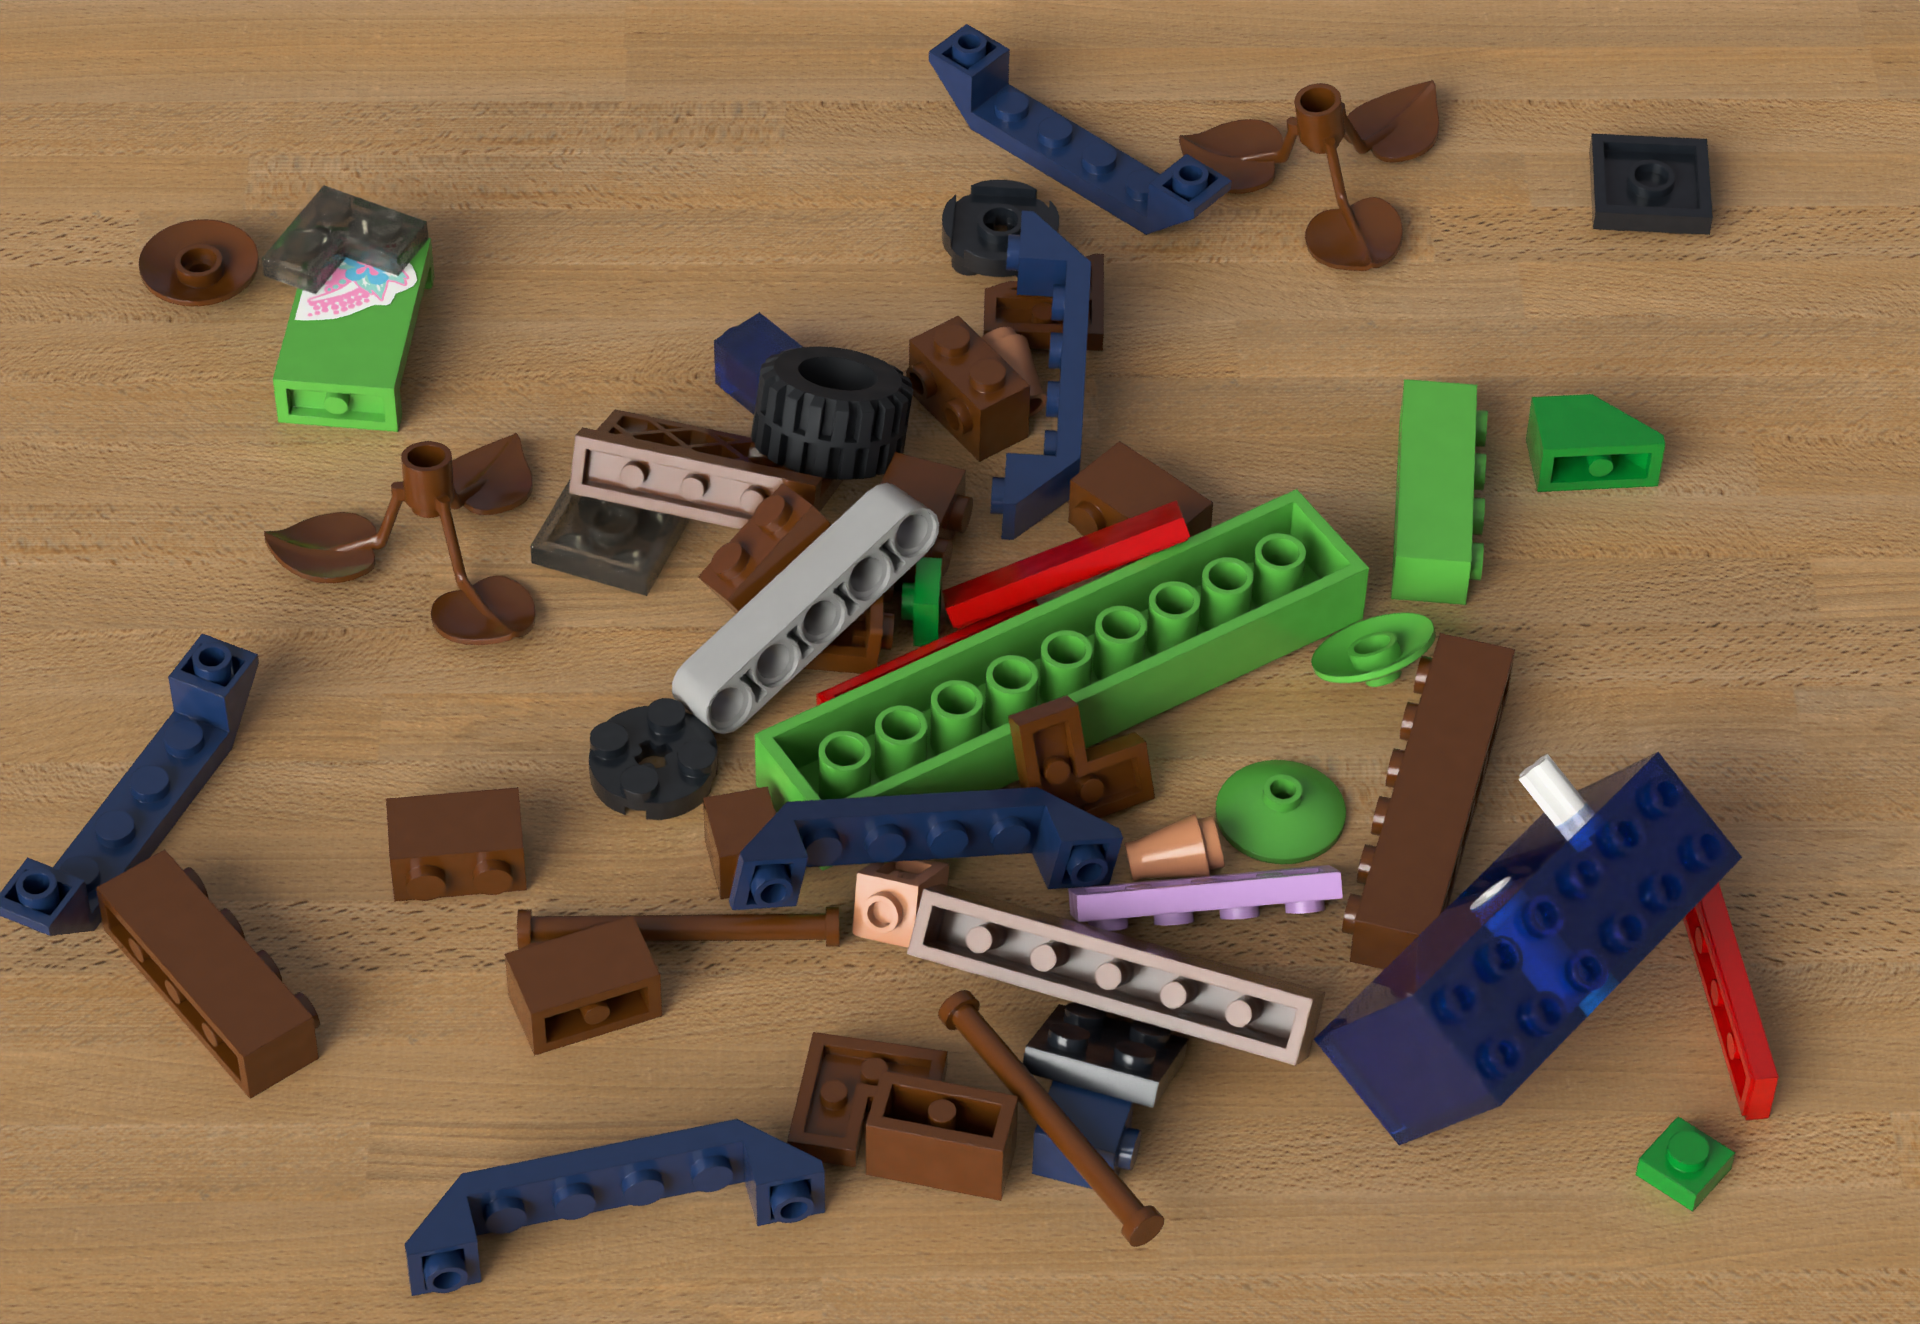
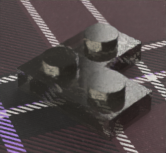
(341, 227)

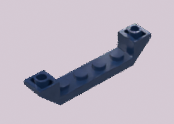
(978, 81)
(1033, 482)
(208, 705)
(1065, 841)
(779, 1179)

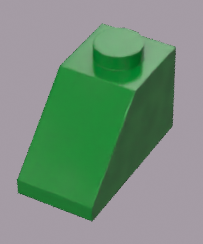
(1590, 445)

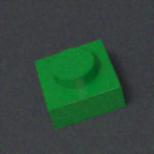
(923, 601)
(1685, 1163)

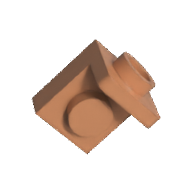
(890, 898)

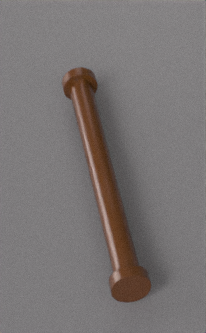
(692, 927)
(1139, 1221)

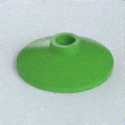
(1374, 649)
(1280, 812)

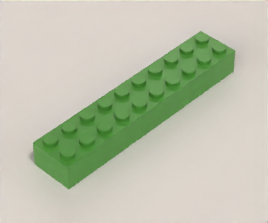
(1112, 646)

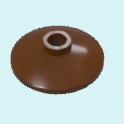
(198, 262)

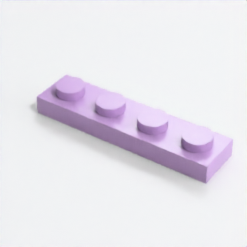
(1232, 894)

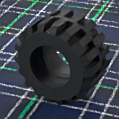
(831, 412)

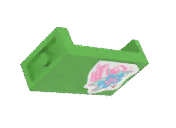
(351, 346)

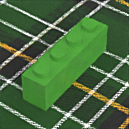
(1436, 492)

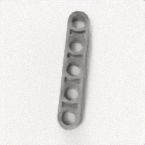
(805, 608)

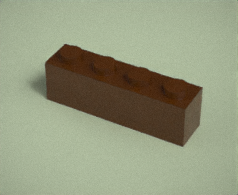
(209, 972)

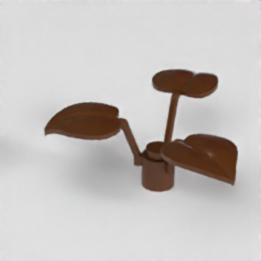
(1391, 126)
(484, 481)

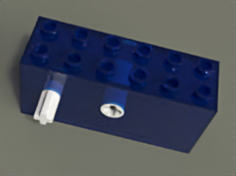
(1528, 946)

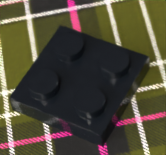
(1650, 184)
(1105, 1054)

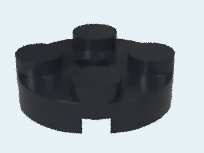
(971, 222)
(649, 731)

